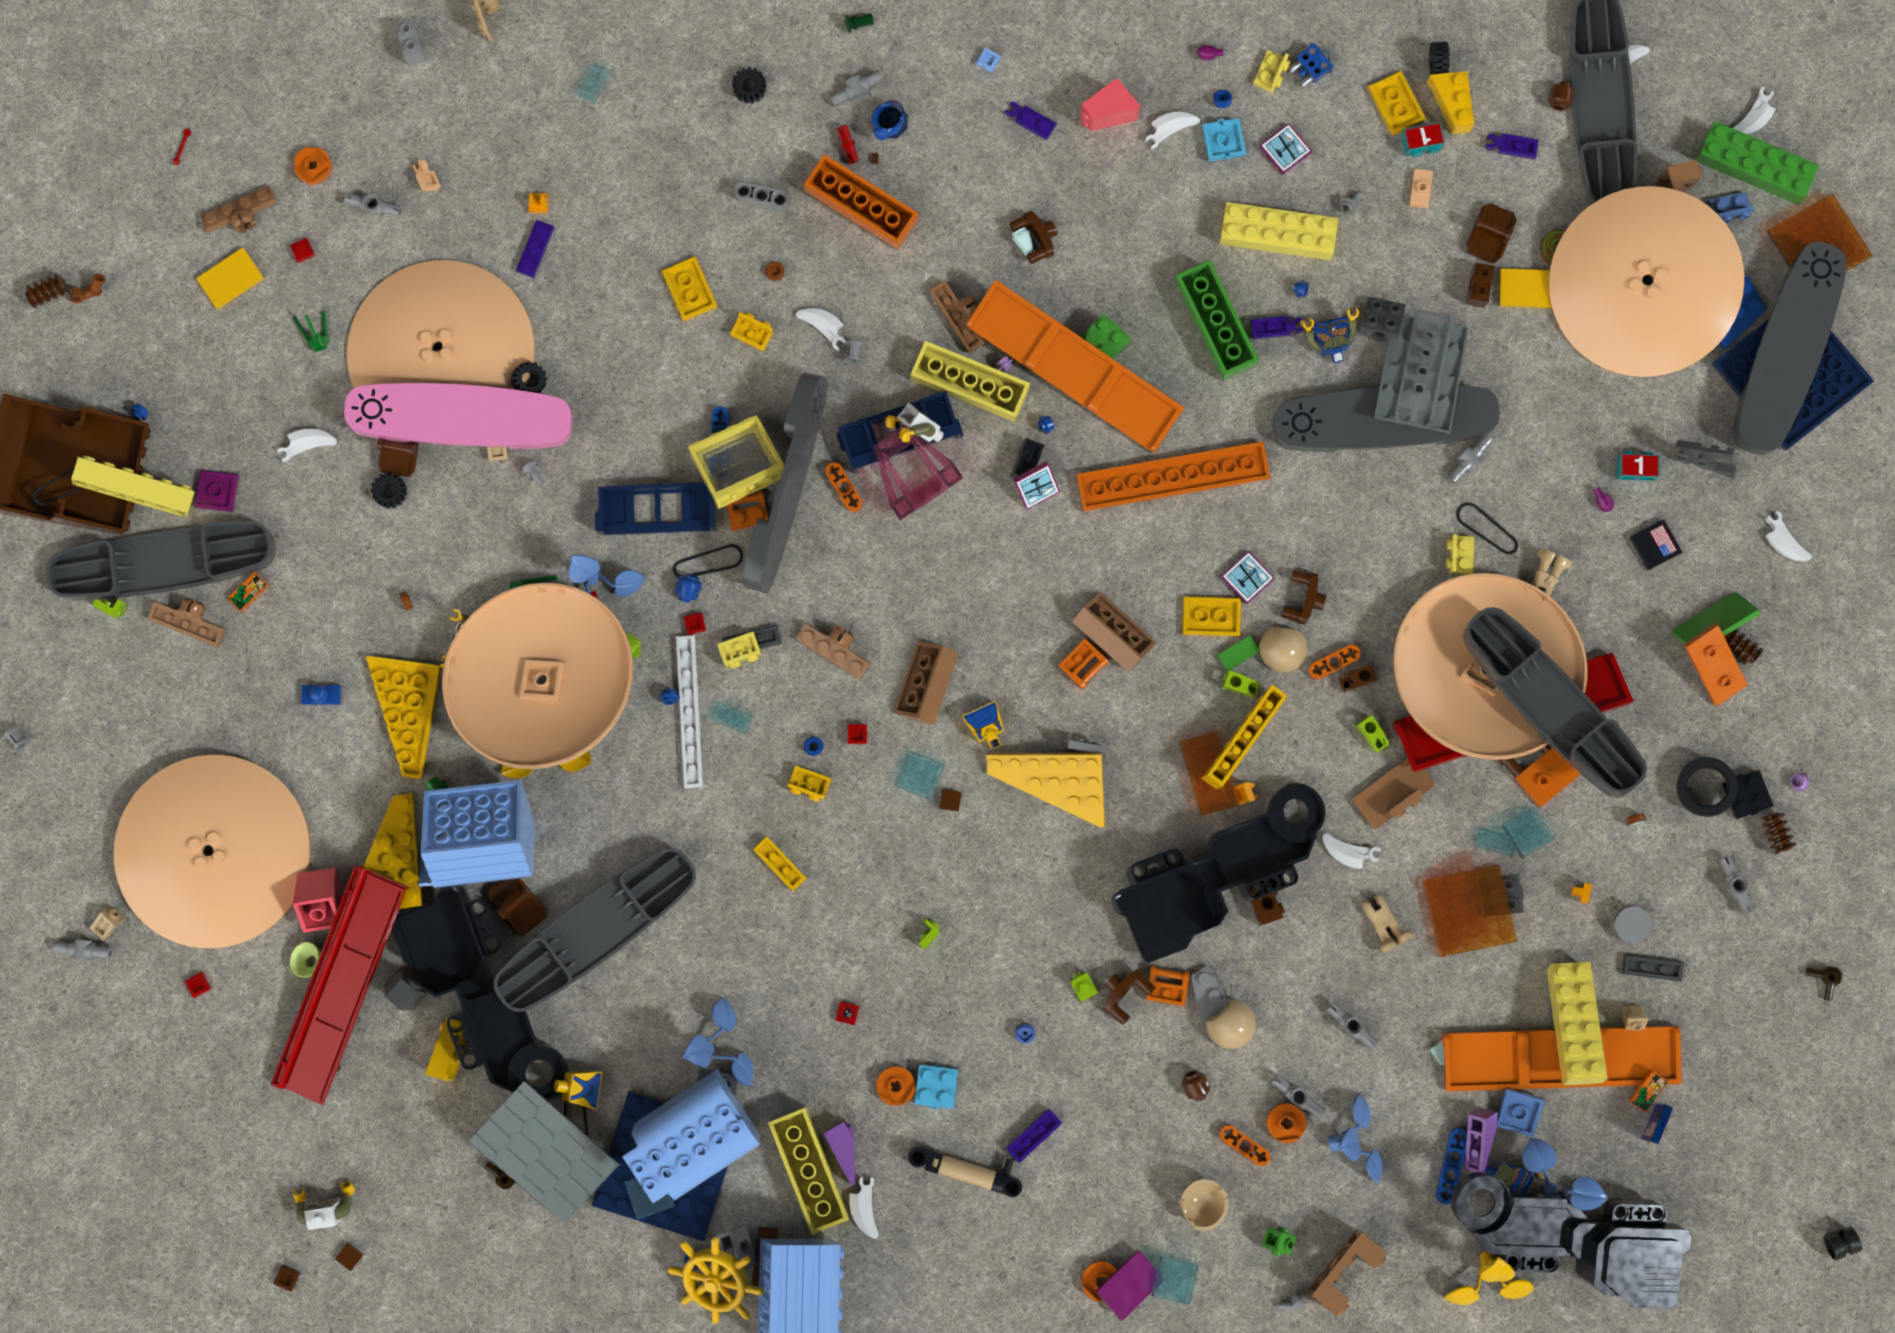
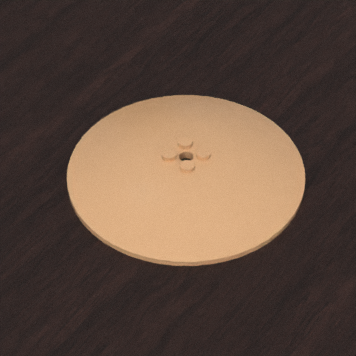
(443, 302)
(1636, 326)
(505, 650)
(1446, 684)
(255, 860)

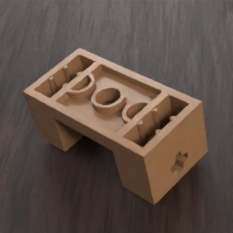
(1681, 176)
(1356, 1244)

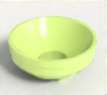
(300, 959)

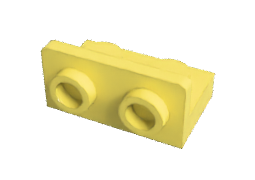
(1271, 70)
(1461, 554)
(739, 650)

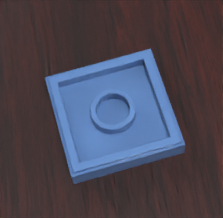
(1519, 1112)

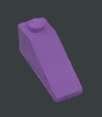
(1480, 1137)
(842, 1144)

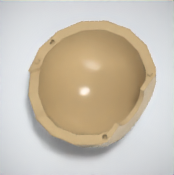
(1283, 649)
(1232, 1026)
(1204, 1204)

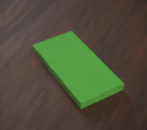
(1727, 614)

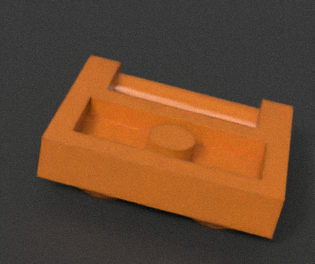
(747, 517)
(1078, 660)
(1167, 992)

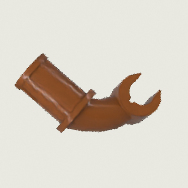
(92, 290)

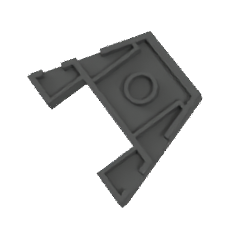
(1704, 457)

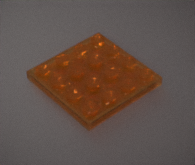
(1824, 223)
(1469, 911)

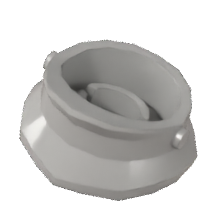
(1632, 924)

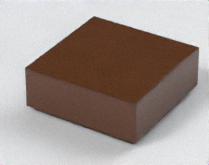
(950, 800)
(349, 1256)
(286, 1278)

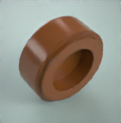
(775, 271)
(406, 600)
(1636, 819)

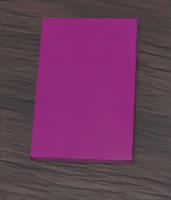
(1128, 1285)

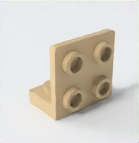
(483, 7)

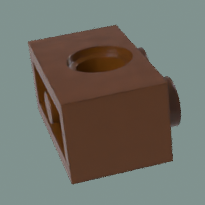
(1480, 285)
(1267, 915)

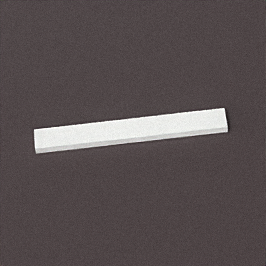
(689, 711)

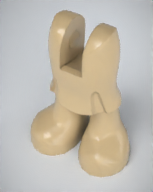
(1544, 580)
(1383, 919)

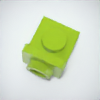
(114, 610)
(928, 937)
(1083, 986)

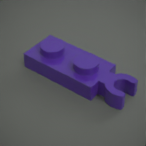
(1032, 121)
(1514, 145)
(1274, 327)

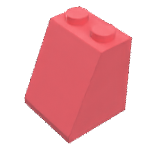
(1109, 107)
(317, 898)

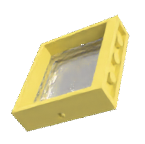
(737, 461)

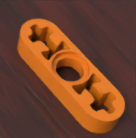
(832, 478)
(1324, 673)
(1253, 1158)

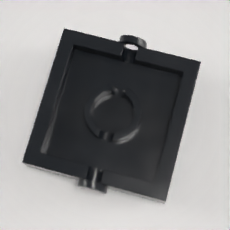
(1751, 795)

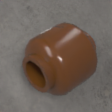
(1561, 96)
(1195, 1085)

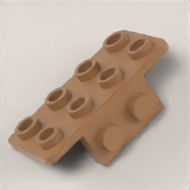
(1392, 794)

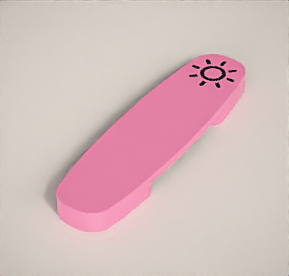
(458, 415)

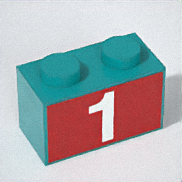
(1423, 139)
(1637, 466)

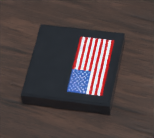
(1655, 545)

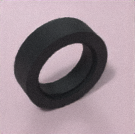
(1710, 763)

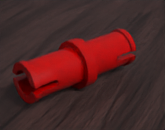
(847, 144)

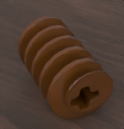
(46, 290)
(1743, 646)
(1778, 832)

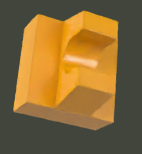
(538, 203)
(1244, 793)
(1583, 893)

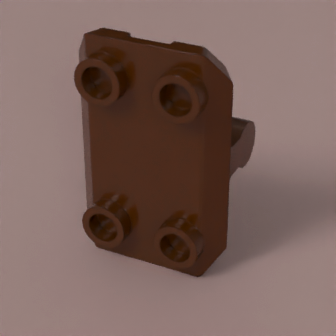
(1491, 233)
(397, 457)
(516, 905)

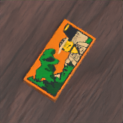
(248, 591)
(1648, 1091)

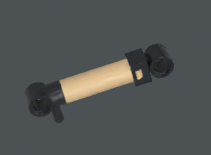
(967, 1172)

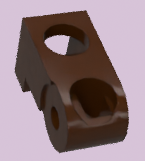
(1357, 678)

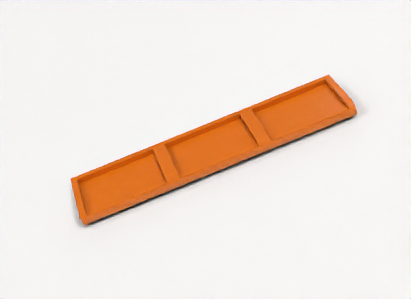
(1074, 366)
(1532, 1061)

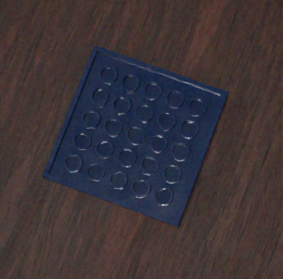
(1834, 384)
(691, 1211)

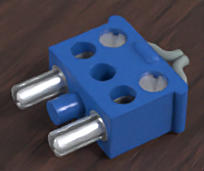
(1315, 58)

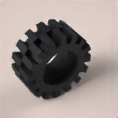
(1439, 58)
(746, 75)
(531, 368)
(378, 486)

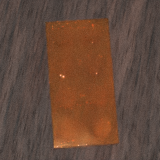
(1198, 757)

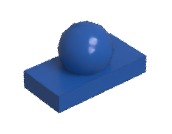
(321, 695)

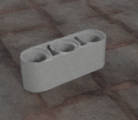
(767, 203)

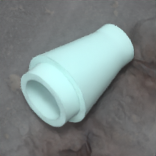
(1023, 240)

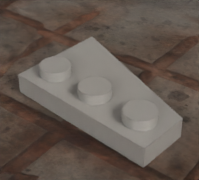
(1208, 995)

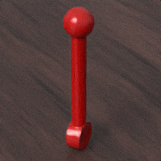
(187, 133)

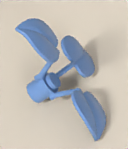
(586, 571)
(700, 1050)
(1349, 1141)
(1541, 1156)

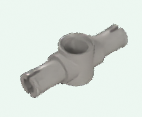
(856, 87)
(364, 203)
(1470, 459)
(1740, 895)
(82, 949)
(1360, 1032)
(1306, 1103)

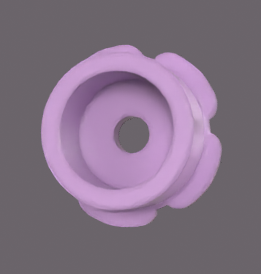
(1004, 364)
(1795, 781)

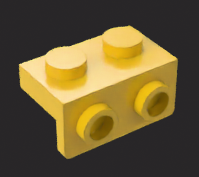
(752, 332)
(809, 783)

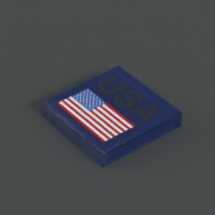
(1657, 1123)

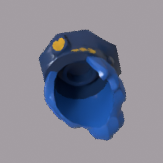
(889, 120)

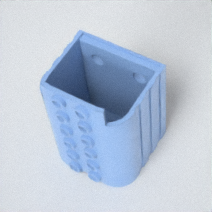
(476, 835)
(690, 1138)
(800, 1286)

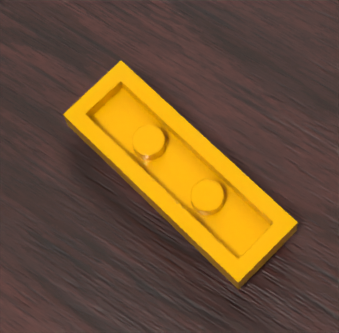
(779, 864)

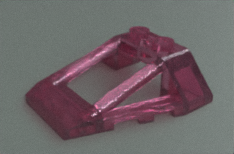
(927, 491)

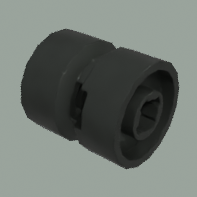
(1840, 1244)

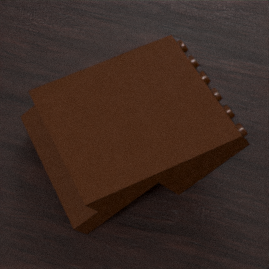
(46, 442)

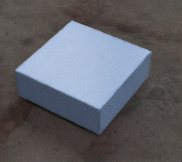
(988, 60)

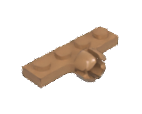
(239, 211)
(958, 314)
(187, 620)
(834, 648)

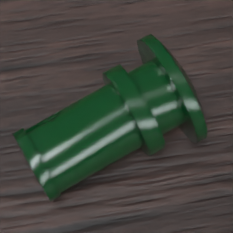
(859, 21)

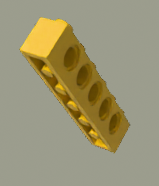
(1244, 737)

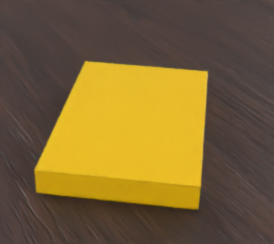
(1396, 103)
(230, 278)
(689, 288)
(1524, 288)
(1211, 616)

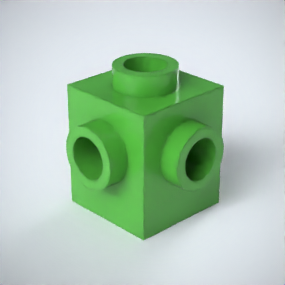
(1279, 1241)

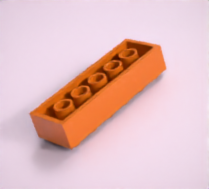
(861, 202)

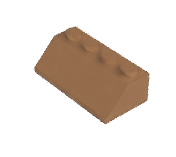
(1114, 632)
(926, 682)

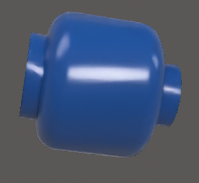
(688, 587)

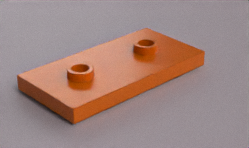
(1715, 664)
(1546, 777)

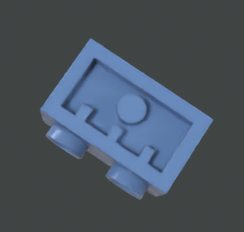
(1732, 207)

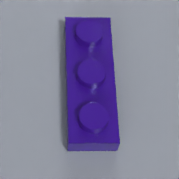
(535, 249)
(1034, 1135)

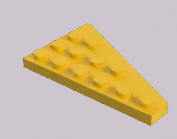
(408, 704)
(1061, 779)
(396, 848)

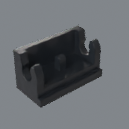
(1027, 457)

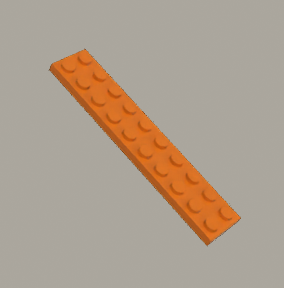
(1173, 476)

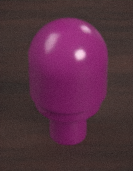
(1208, 52)
(1603, 500)

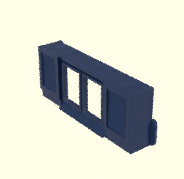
(859, 436)
(617, 510)

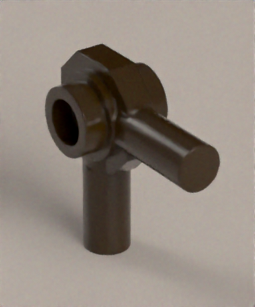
(1830, 976)
(501, 1177)

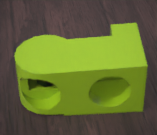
(1240, 684)
(1372, 733)

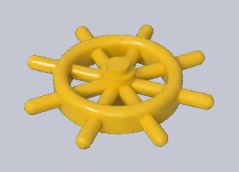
(715, 1280)

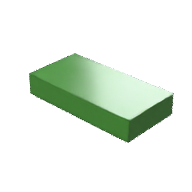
(1238, 653)

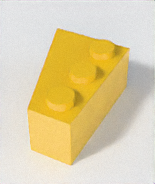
(1454, 99)
(444, 1060)

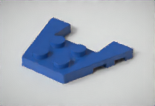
(1749, 311)

